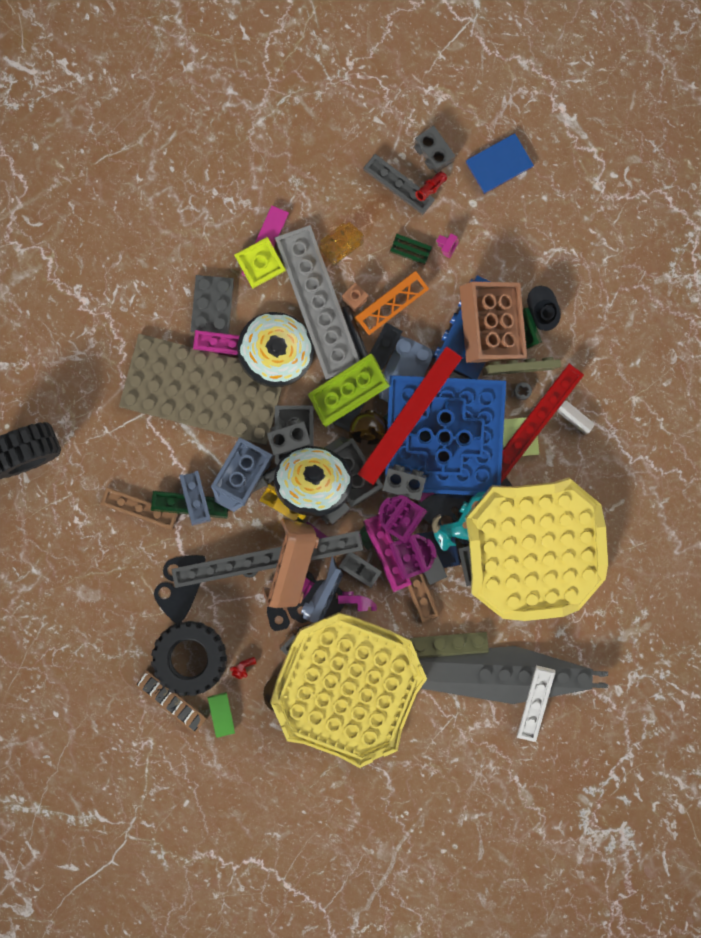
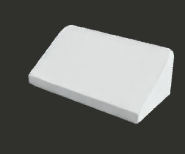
(575, 417)

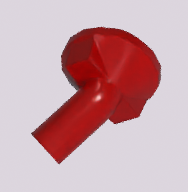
(239, 670)

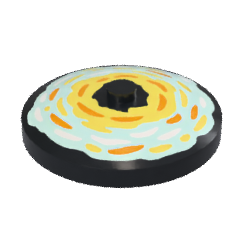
(275, 349)
(312, 481)

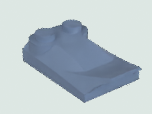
(407, 360)
(240, 474)
(322, 598)

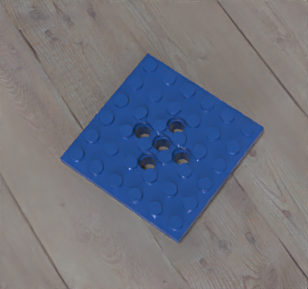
(474, 408)

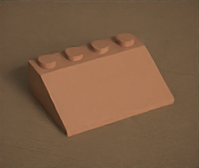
(493, 321)

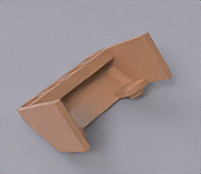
(291, 565)

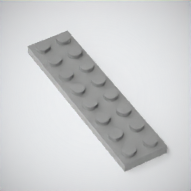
(317, 301)

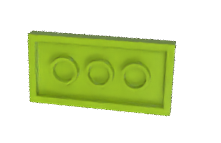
(348, 390)

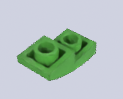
(221, 715)

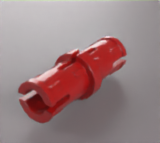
(431, 186)

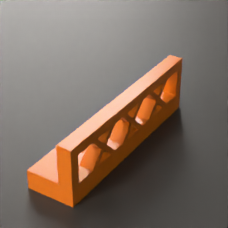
(376, 305)

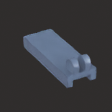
(195, 498)

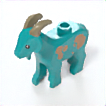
(456, 529)

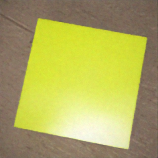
(260, 262)

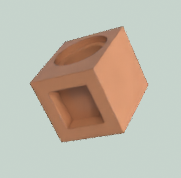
(355, 297)

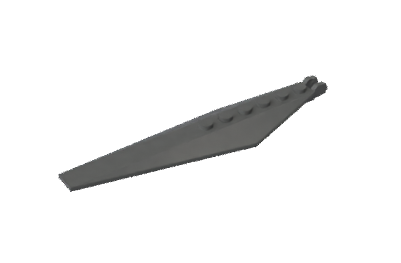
(504, 674)

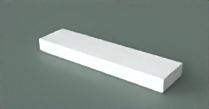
(536, 703)

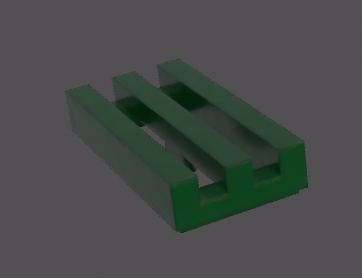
(414, 250)

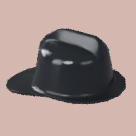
(544, 308)

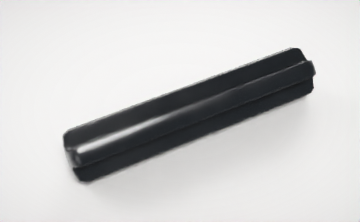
(354, 332)

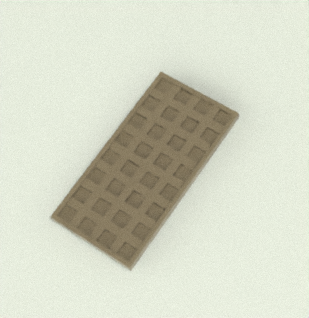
(198, 390)

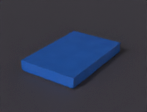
(499, 163)

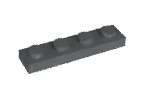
(397, 183)

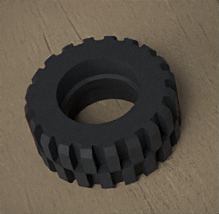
(27, 449)
(163, 651)

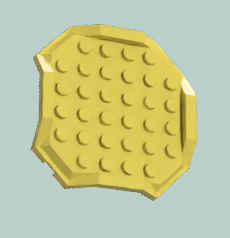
(537, 549)
(347, 688)

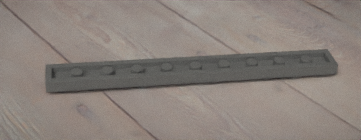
(260, 560)

